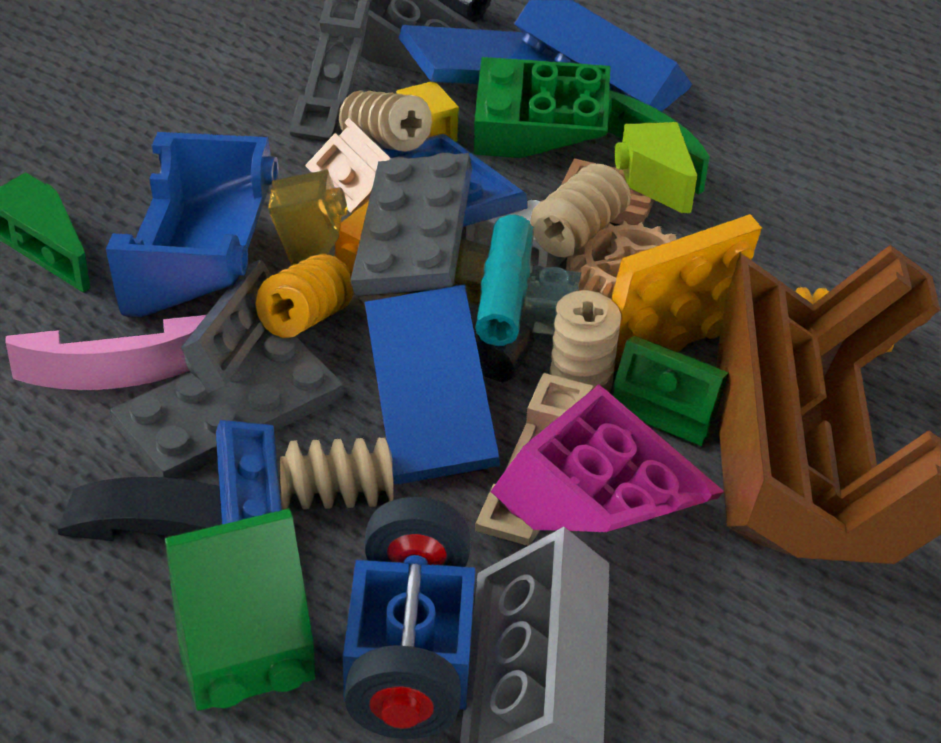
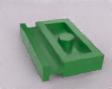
(669, 389)

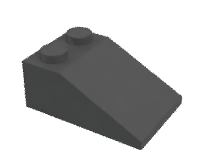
(385, 23)

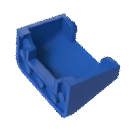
(196, 222)

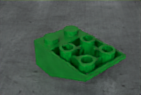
(538, 106)

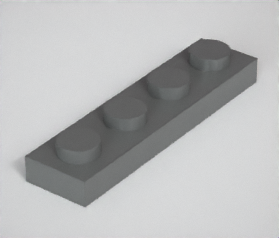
(227, 331)

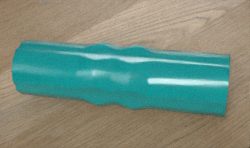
(505, 280)

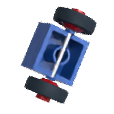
(410, 621)

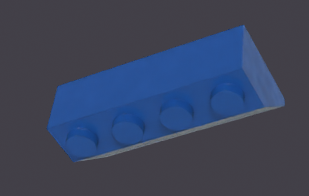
(586, 38)

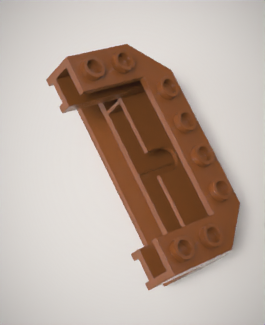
(799, 421)

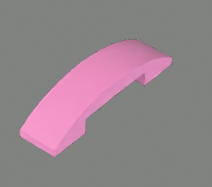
(101, 363)

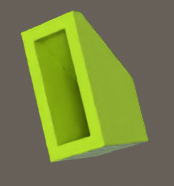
(658, 164)

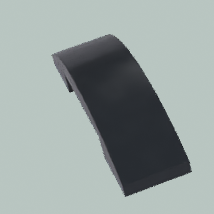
(140, 505)

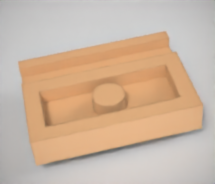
(351, 163)

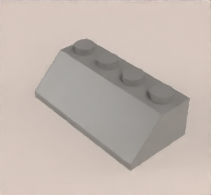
(539, 646)

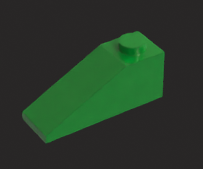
(41, 230)

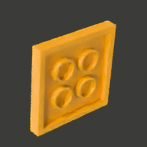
(681, 287)

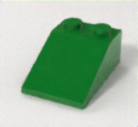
(241, 609)

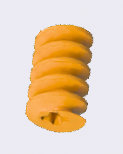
(304, 295)

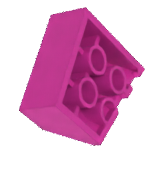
(599, 472)

